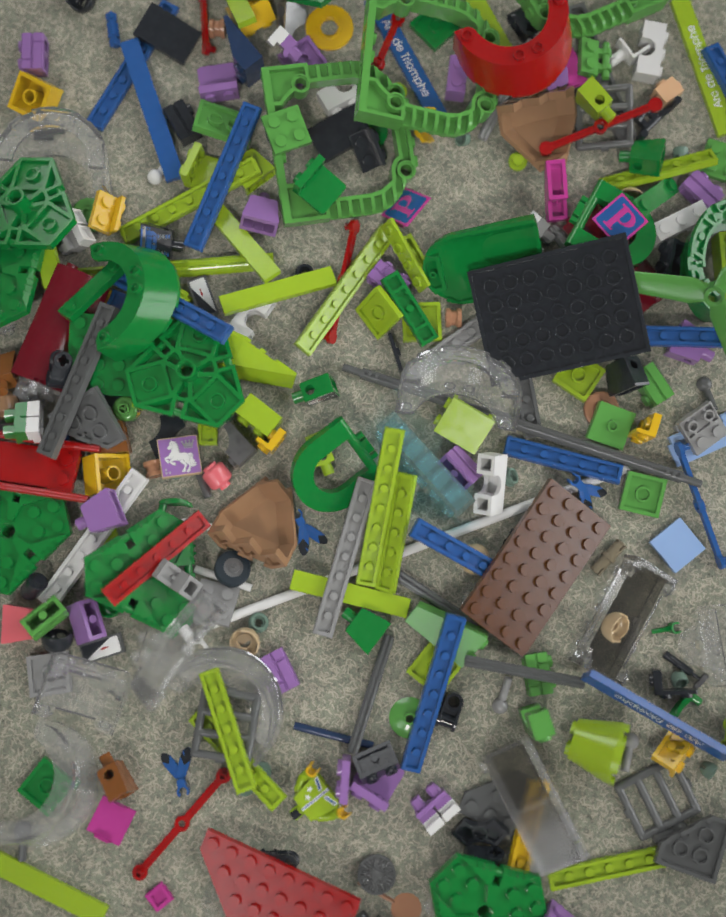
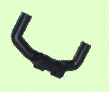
(654, 118)

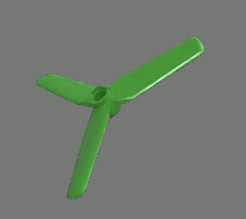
(689, 291)

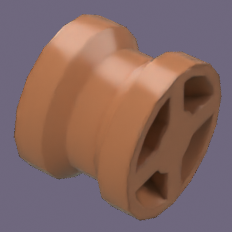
(217, 29)
(453, 317)
(152, 468)

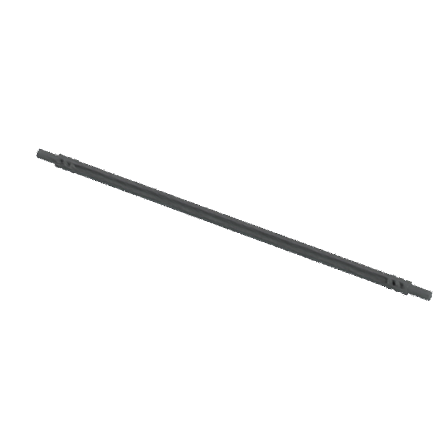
(547, 433)

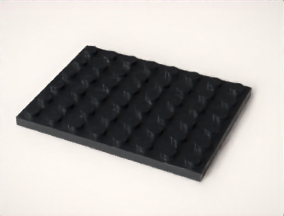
(561, 308)

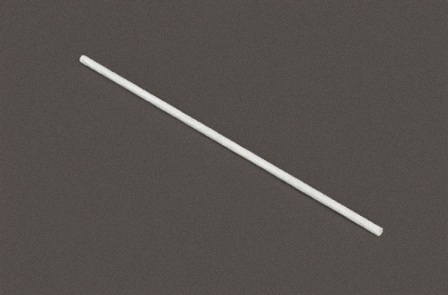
(410, 549)

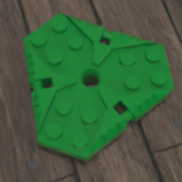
(34, 205)
(16, 286)
(207, 393)
(39, 527)
(156, 602)
(468, 883)

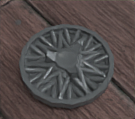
(376, 874)

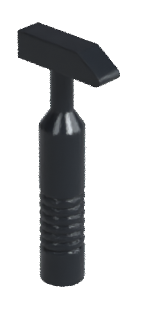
(686, 669)

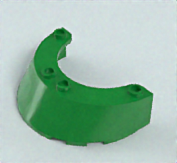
(694, 251)
(149, 300)

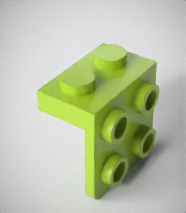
(197, 166)

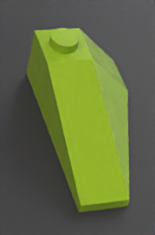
(256, 365)

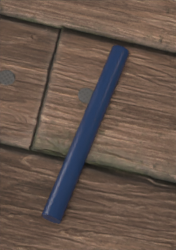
(329, 734)

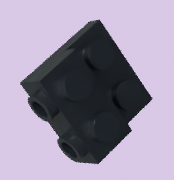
(670, 257)

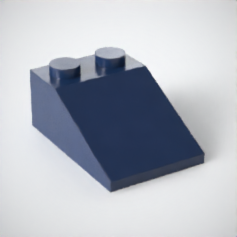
(245, 56)

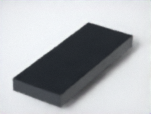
(396, 352)

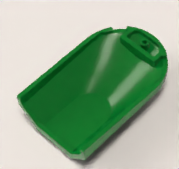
(476, 248)

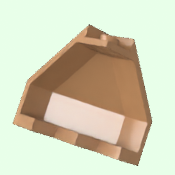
(539, 119)
(259, 524)

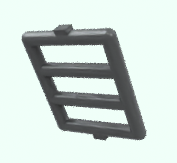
(628, 125)
(251, 717)
(660, 826)

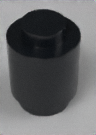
(33, 586)

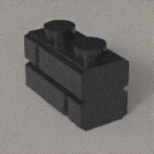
(181, 120)

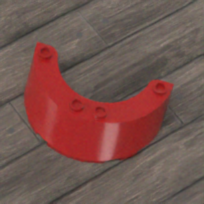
(520, 68)

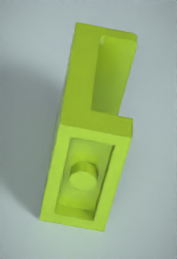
(463, 424)

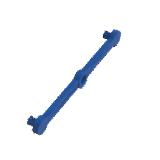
(699, 505)

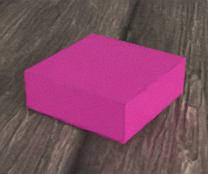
(159, 896)

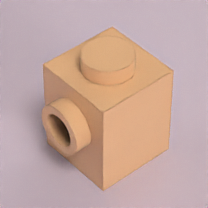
(667, 90)

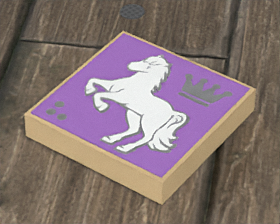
(179, 456)

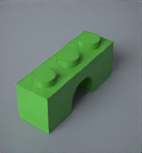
(537, 722)

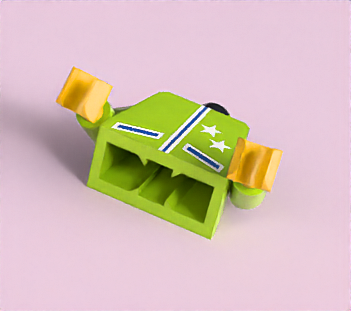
(316, 798)

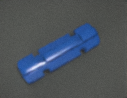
(112, 29)

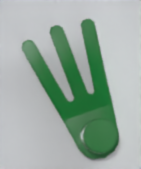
(173, 502)
(681, 704)

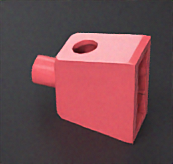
(11, 627)

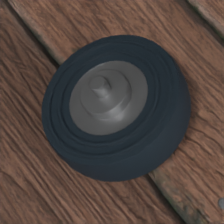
(232, 569)

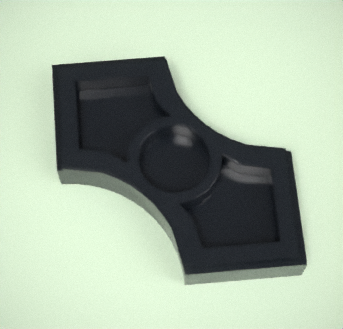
(169, 428)
(489, 831)

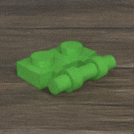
(589, 56)

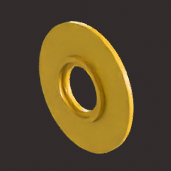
(329, 13)

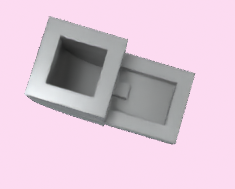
(177, 579)

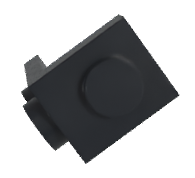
(655, 680)

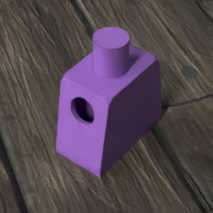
(260, 215)
(689, 355)
(102, 512)

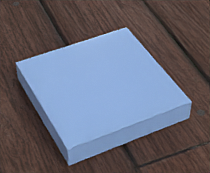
(677, 545)

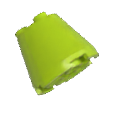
(597, 747)

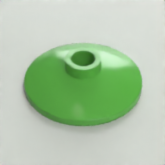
(398, 714)

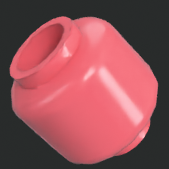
(217, 475)

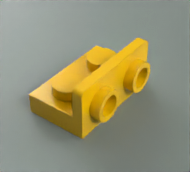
(106, 213)
(646, 429)
(275, 439)
(672, 753)

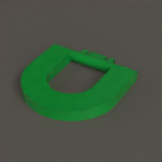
(603, 194)
(315, 450)

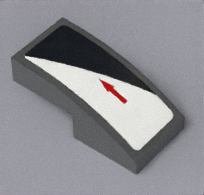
(202, 294)
(103, 647)

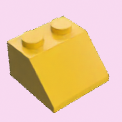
(263, 13)
(33, 93)
(104, 471)

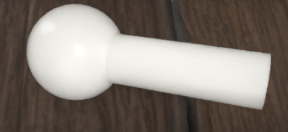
(155, 176)

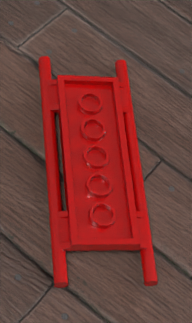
(40, 475)

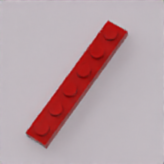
(144, 566)

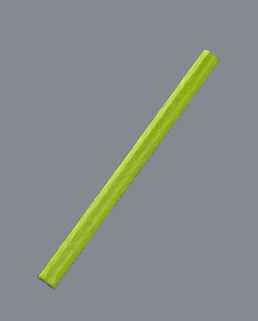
(199, 266)

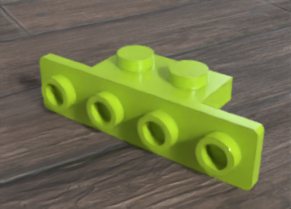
(408, 254)

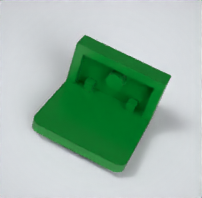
(318, 185)

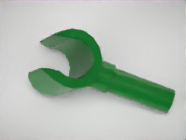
(669, 628)

